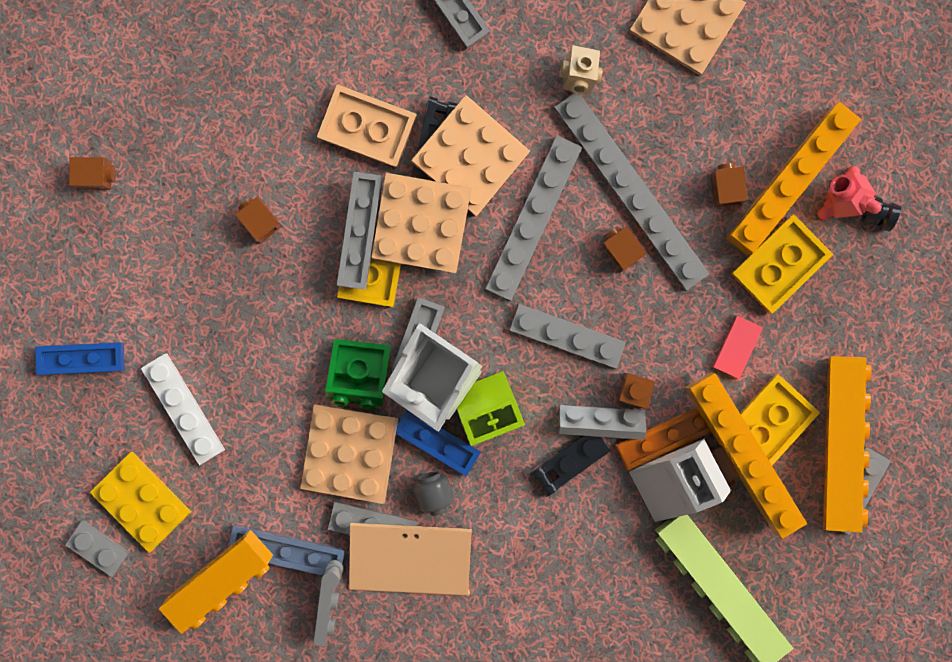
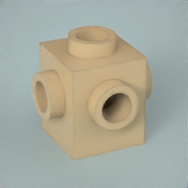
(581, 70)

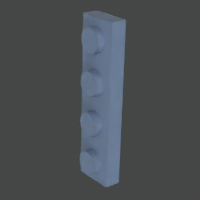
(293, 552)

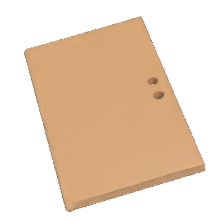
(409, 563)

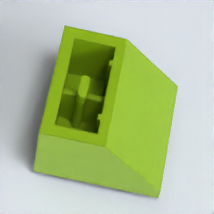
(489, 409)

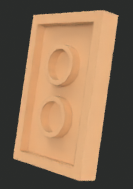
(366, 126)

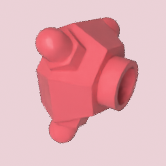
(849, 196)

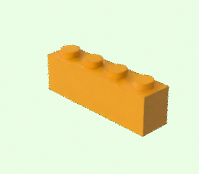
(216, 582)

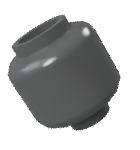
(433, 493)

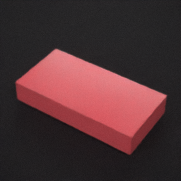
(737, 347)

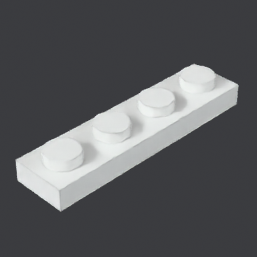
(183, 409)

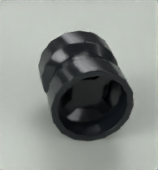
(886, 217)

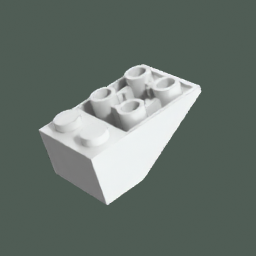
(681, 482)

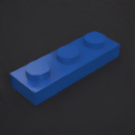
(79, 358)
(439, 444)

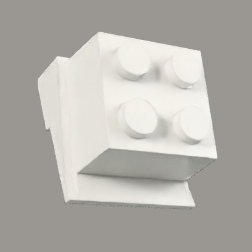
(431, 377)

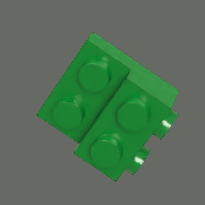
(357, 373)

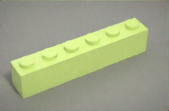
(723, 588)

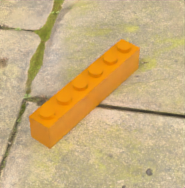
(793, 178)
(845, 444)
(746, 455)

